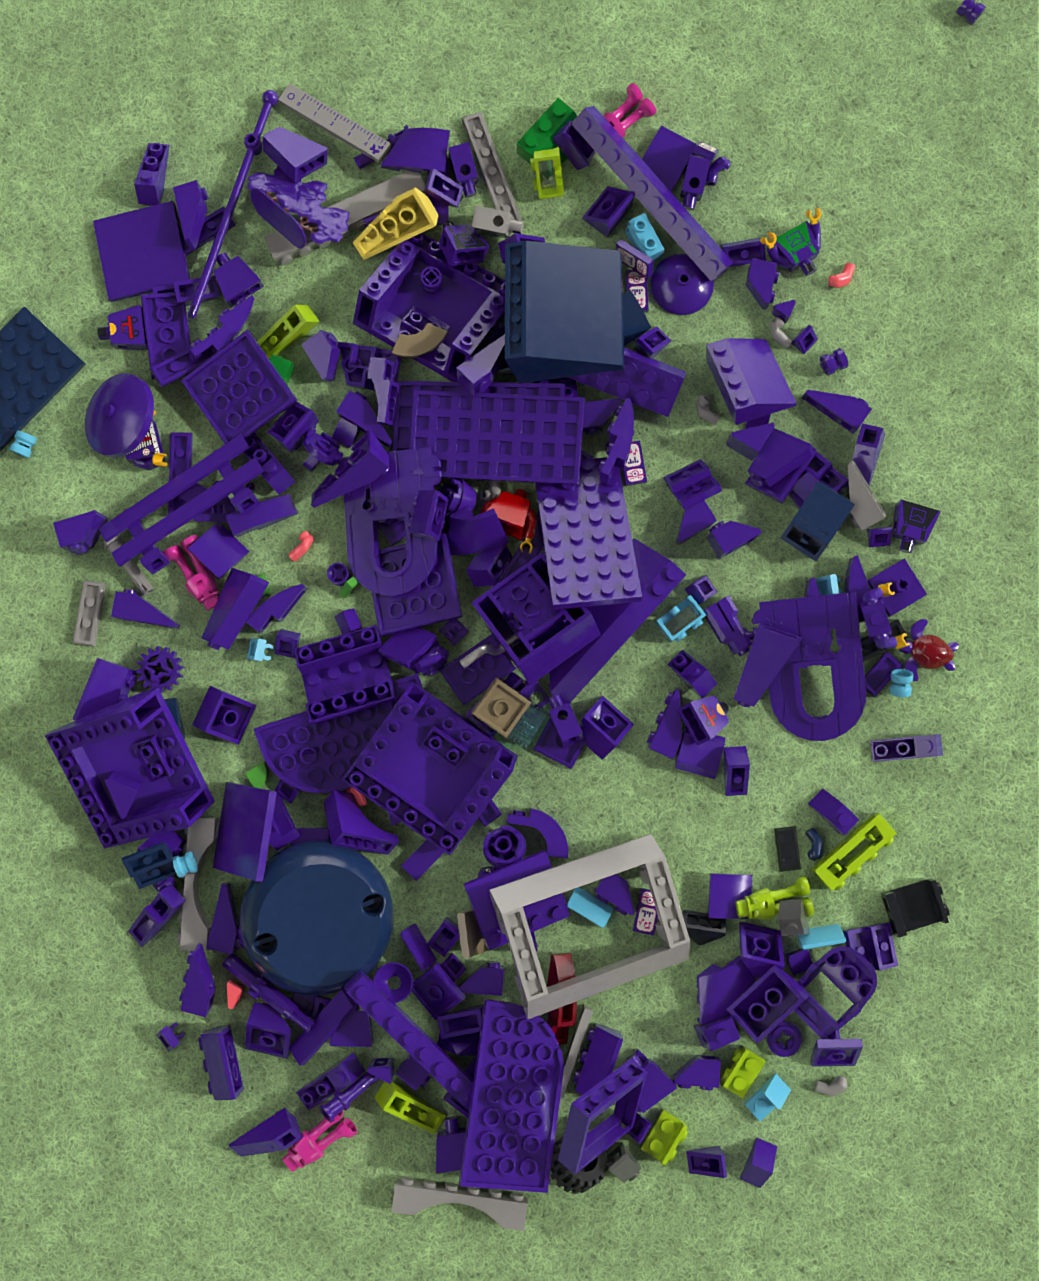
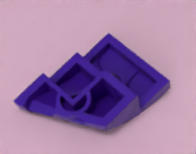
(419, 151)
(356, 361)
(474, 534)
(721, 988)

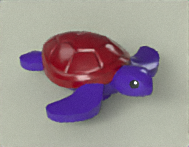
(927, 650)

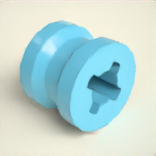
(185, 864)

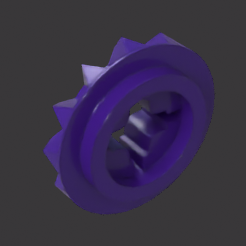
(792, 1044)

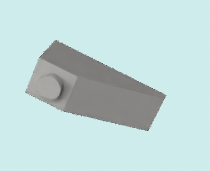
(866, 508)

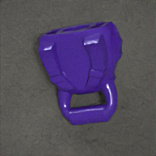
(432, 660)

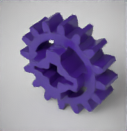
(163, 662)

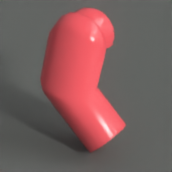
(843, 278)
(303, 547)

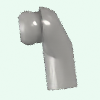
(777, 333)
(704, 411)
(491, 492)
(832, 1089)

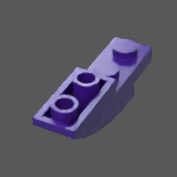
(229, 324)
(620, 441)

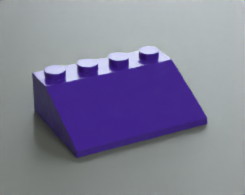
(748, 378)
(537, 914)

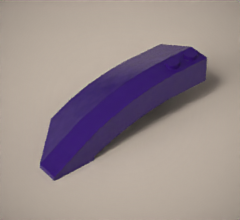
(617, 623)

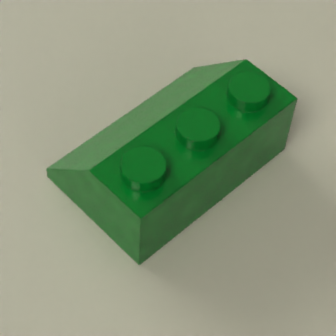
(543, 131)

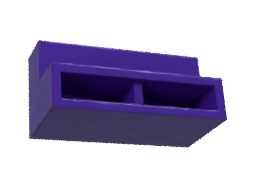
(283, 828)

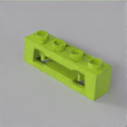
(867, 853)

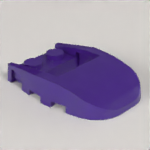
(851, 975)

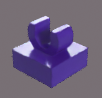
(454, 631)
(168, 1038)

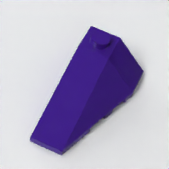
(360, 468)

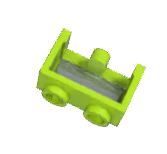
(548, 173)

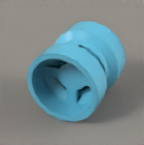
(24, 439)
(901, 683)

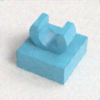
(828, 584)
(257, 648)

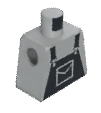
(487, 222)

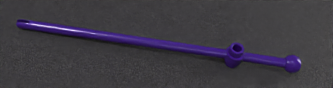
(254, 147)

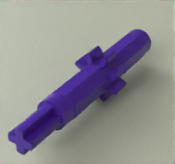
(262, 988)

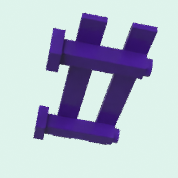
(145, 539)

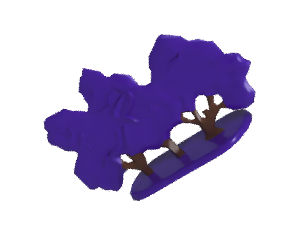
(300, 199)

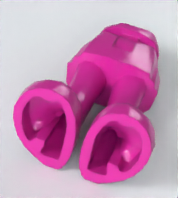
(634, 98)
(201, 585)
(311, 1149)

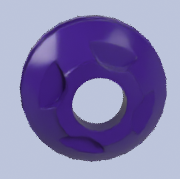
(392, 969)

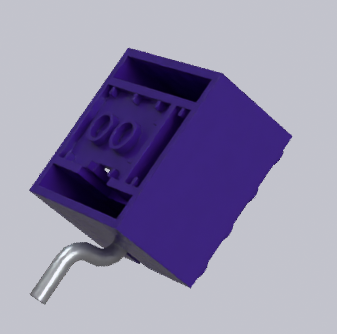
(542, 635)

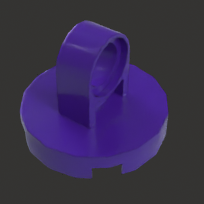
(321, 449)

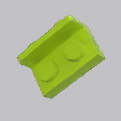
(742, 1071)
(665, 1137)

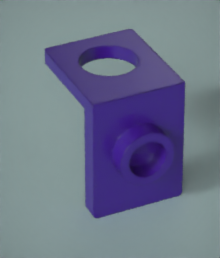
(528, 689)

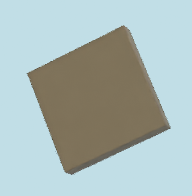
(501, 707)
(469, 934)

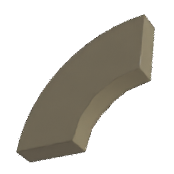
(419, 344)

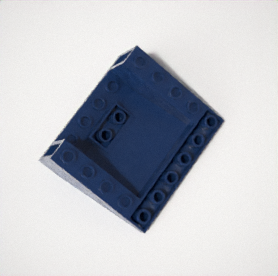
(562, 310)

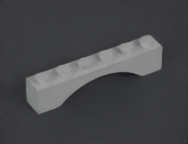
(195, 926)
(415, 1196)

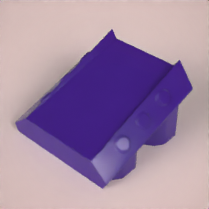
(702, 758)

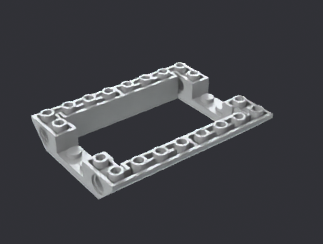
(511, 897)

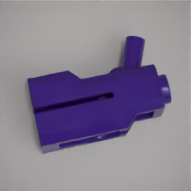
(726, 626)

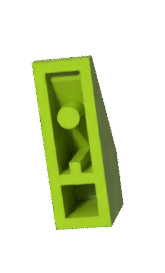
(288, 330)
(409, 1107)

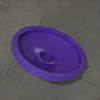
(680, 296)

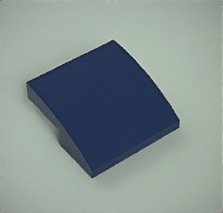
(634, 319)
(150, 865)

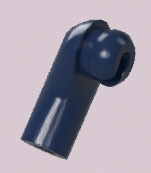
(817, 844)

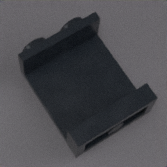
(915, 906)

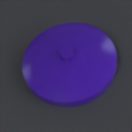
(119, 415)

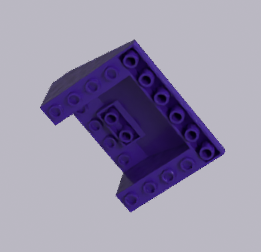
(465, 307)
(144, 745)
(431, 768)

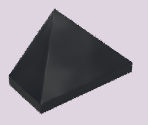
(702, 928)

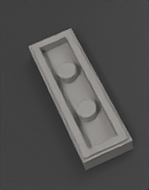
(89, 613)

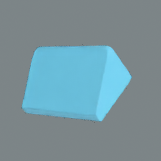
(589, 907)
(822, 937)

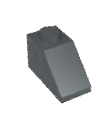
(792, 918)
(623, 1163)

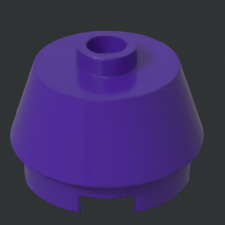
(459, 495)
(504, 846)

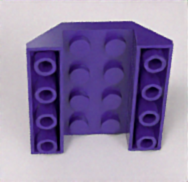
(344, 674)

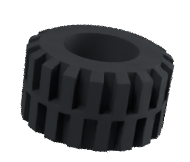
(582, 1180)

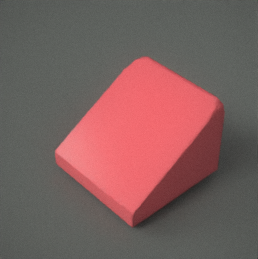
(359, 798)
(234, 993)

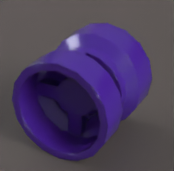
(971, 10)
(432, 284)
(834, 361)
(336, 571)

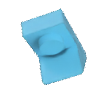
(768, 1097)

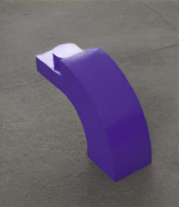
(551, 830)

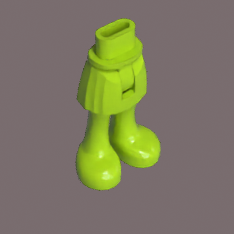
(762, 905)

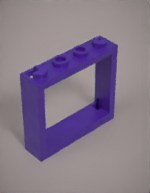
(621, 1086)

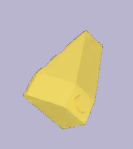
(400, 220)

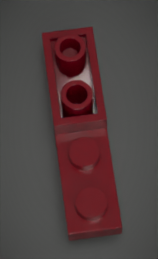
(560, 1019)

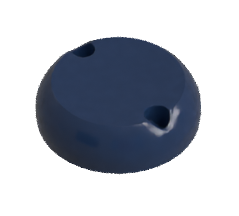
(316, 917)

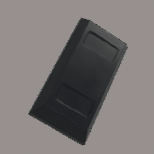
(787, 848)

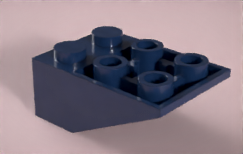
(817, 521)

